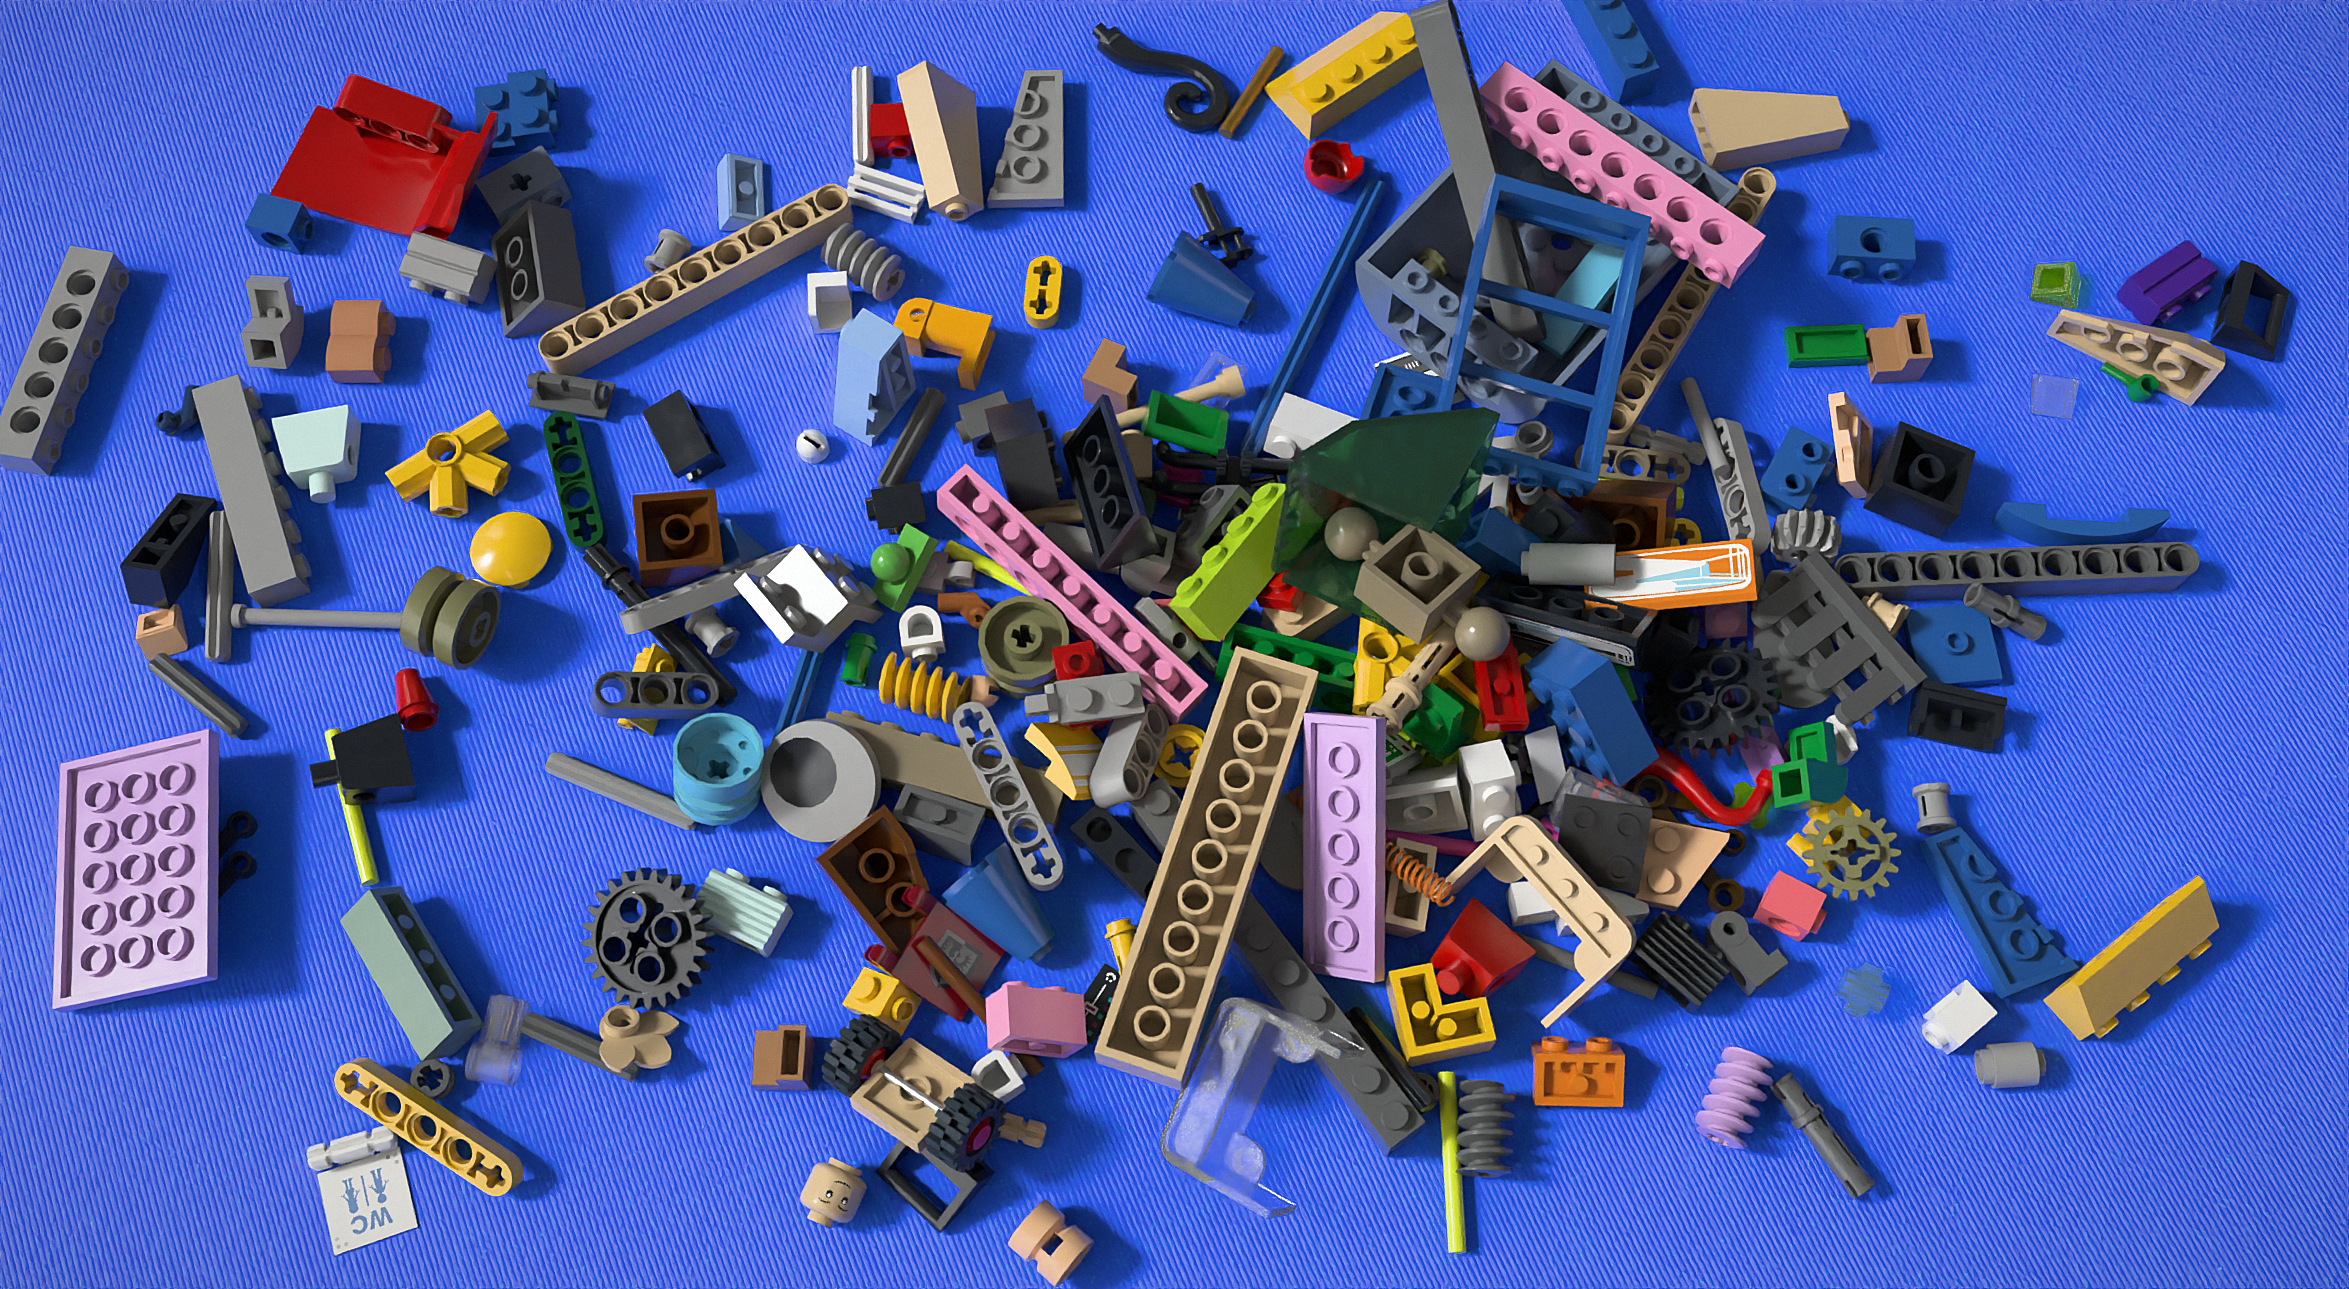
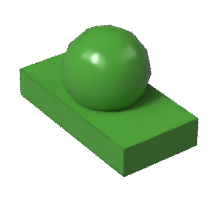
(901, 566)

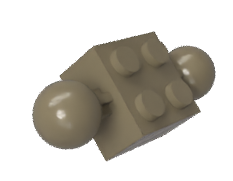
(1417, 583)

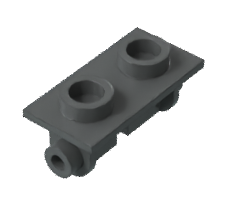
(570, 394)

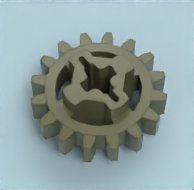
(1850, 833)

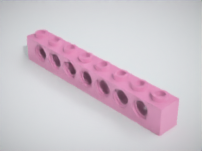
(1638, 174)
(1057, 579)

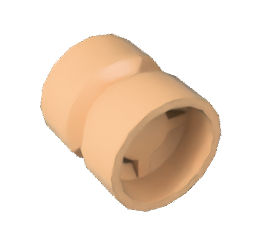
(1038, 1233)

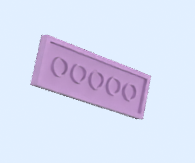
(1344, 845)

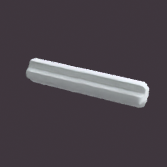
(861, 99)

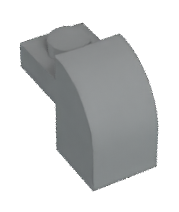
(276, 323)
(1158, 571)

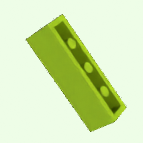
(1233, 569)

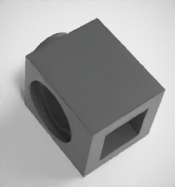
(973, 424)

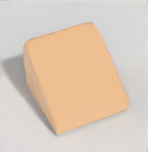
(161, 632)

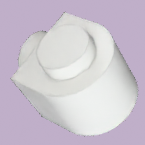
(921, 634)
(1000, 1075)

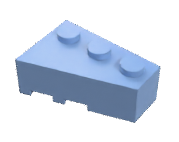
(871, 376)

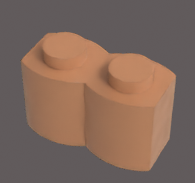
(359, 341)

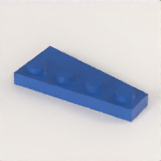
(2002, 934)

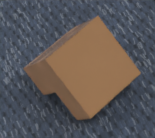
(1899, 351)
(1109, 376)
(783, 1059)

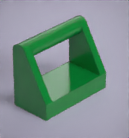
(1185, 423)

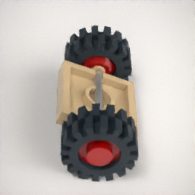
(913, 1093)

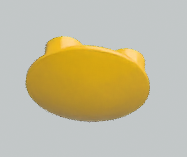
(510, 549)

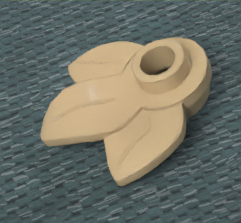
(635, 1038)

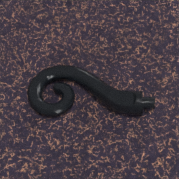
(1131, 56)

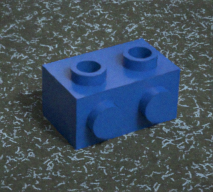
(1794, 472)

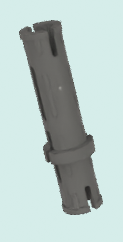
(1827, 1142)

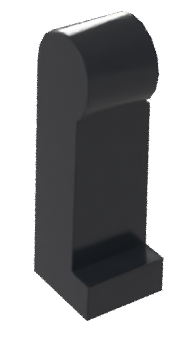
(1116, 852)

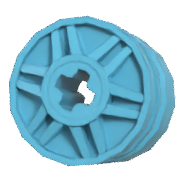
(717, 768)

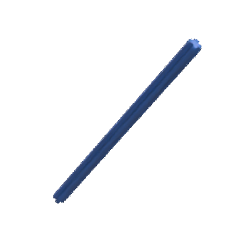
(1314, 315)

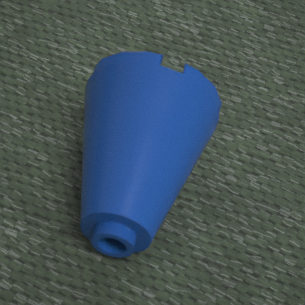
(1201, 285)
(1002, 906)

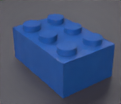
(1591, 711)

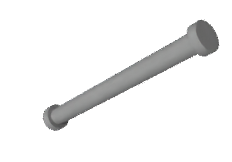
(242, 615)

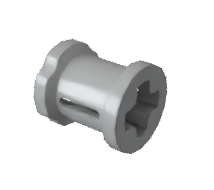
(667, 252)
(712, 631)
(1933, 808)

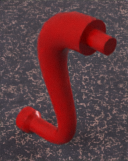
(1680, 774)

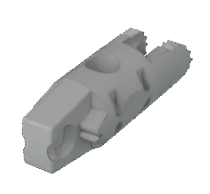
(1165, 625)

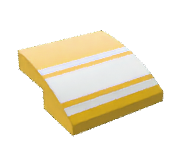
(1071, 754)

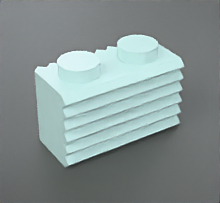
(743, 912)

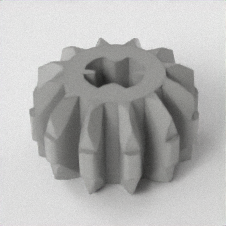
(1803, 532)

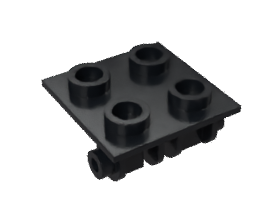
(1606, 840)

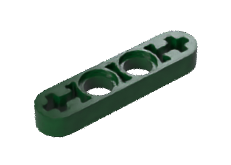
(578, 481)

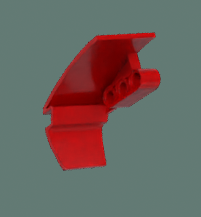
(386, 161)

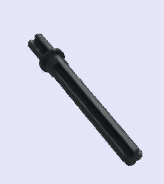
(671, 637)

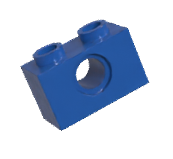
(1888, 237)

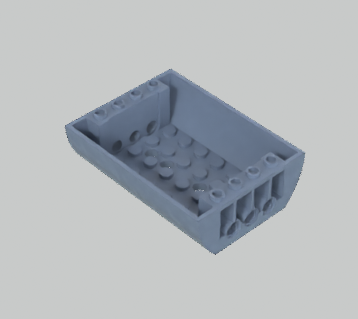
(1424, 311)

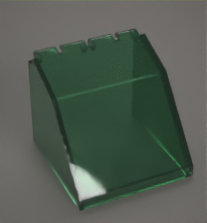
(1398, 471)

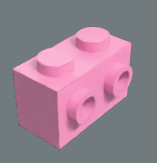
(1036, 1020)

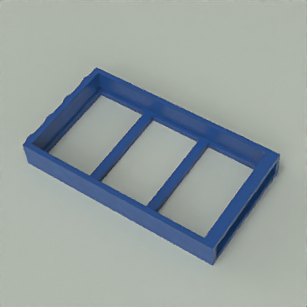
(1579, 219)

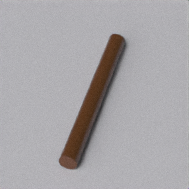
(969, 994)

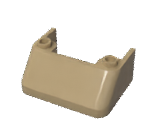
(1528, 850)

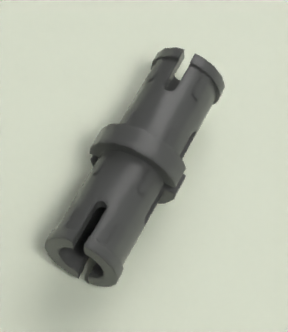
(2005, 611)

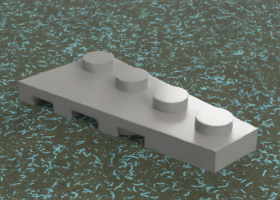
(1034, 146)

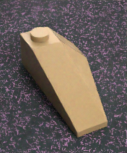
(2175, 358)

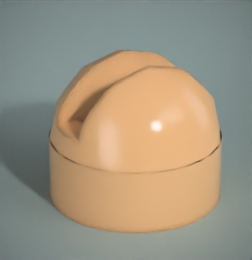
(980, 690)

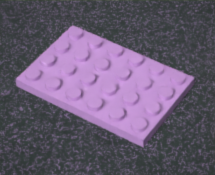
(137, 871)

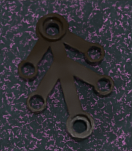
(1666, 800)

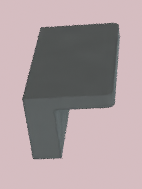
(939, 823)

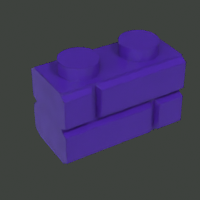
(2167, 284)

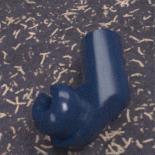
(181, 420)

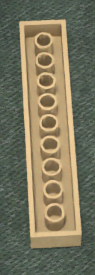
(1206, 869)

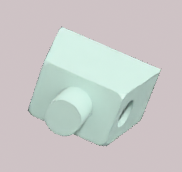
(319, 449)

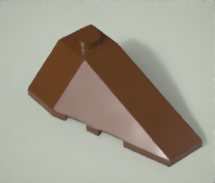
(1638, 508)
(872, 871)

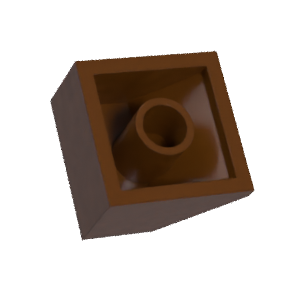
(677, 537)

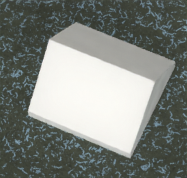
(1426, 801)

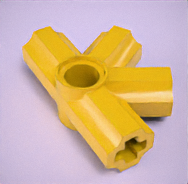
(450, 478)
(1373, 674)

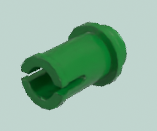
(858, 659)

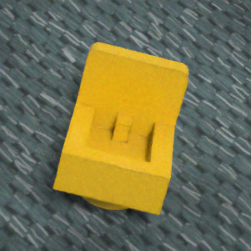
(882, 998)

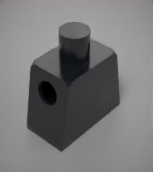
(369, 764)

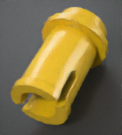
(1121, 935)

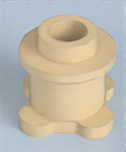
(1886, 613)

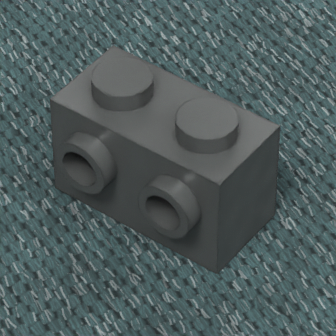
(1210, 522)

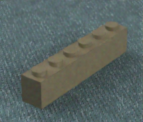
(947, 771)

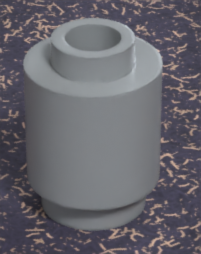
(2009, 1065)

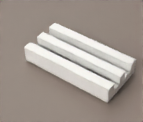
(887, 188)

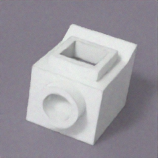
(1956, 1017)

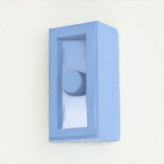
(739, 192)

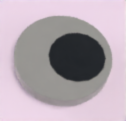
(820, 779)

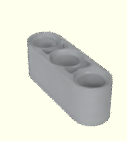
(1129, 757)

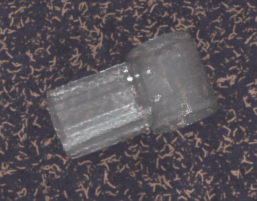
(497, 1053)

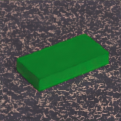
(1825, 345)

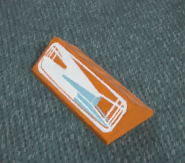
(1682, 576)

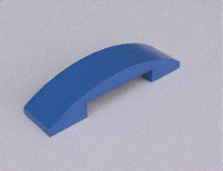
(2030, 524)

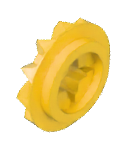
(1187, 739)

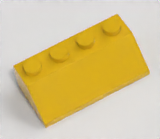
(1347, 73)
(2135, 961)

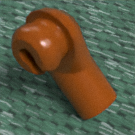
(968, 604)

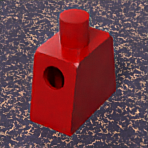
(1479, 954)

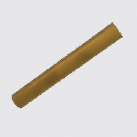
(1251, 92)

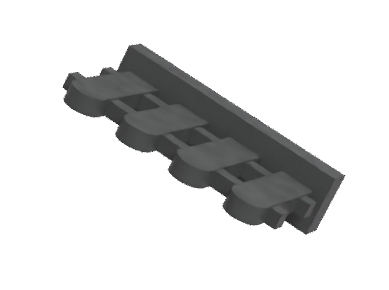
(1851, 626)

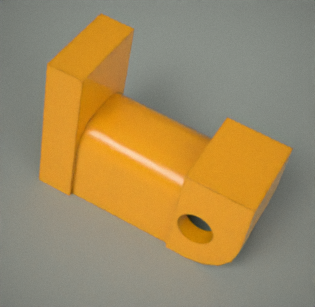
(950, 332)

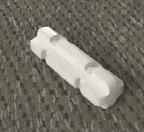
(351, 1148)

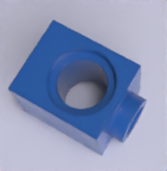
(280, 224)

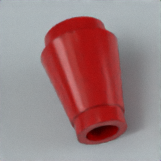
(414, 701)

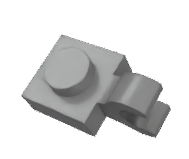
(942, 573)

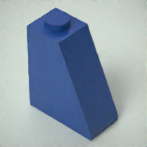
(1496, 542)

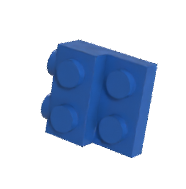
(523, 112)

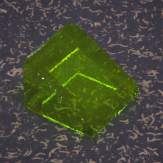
(2056, 284)

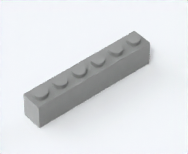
(251, 491)

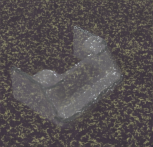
(1224, 1089)

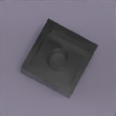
(1024, 454)
(1919, 479)

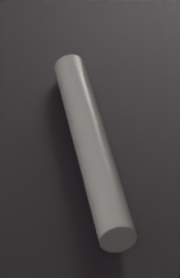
(1705, 427)

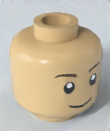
(833, 1192)

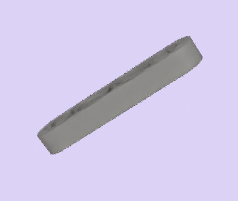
(1752, 518)

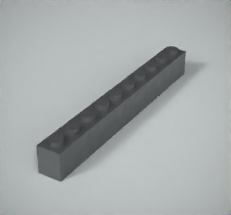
(1294, 988)

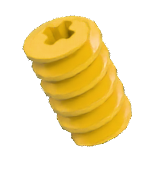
(920, 690)

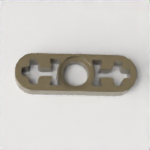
(1644, 458)

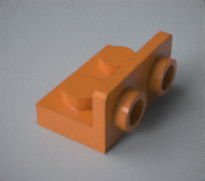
(1578, 1072)

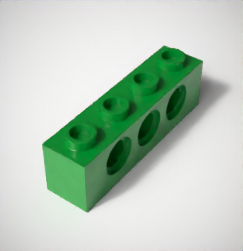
(1334, 665)

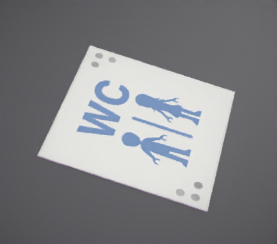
(367, 1200)

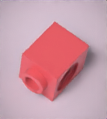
(1791, 907)

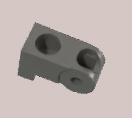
(1747, 960)

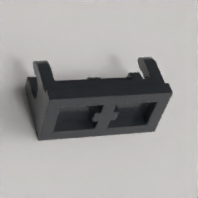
(683, 437)
(1956, 716)

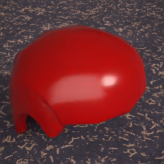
(1332, 166)

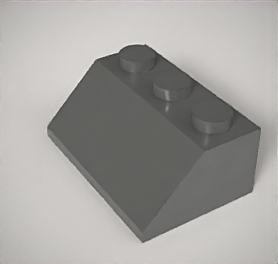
(537, 270)

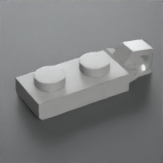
(1089, 699)

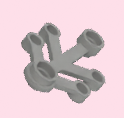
(1531, 440)

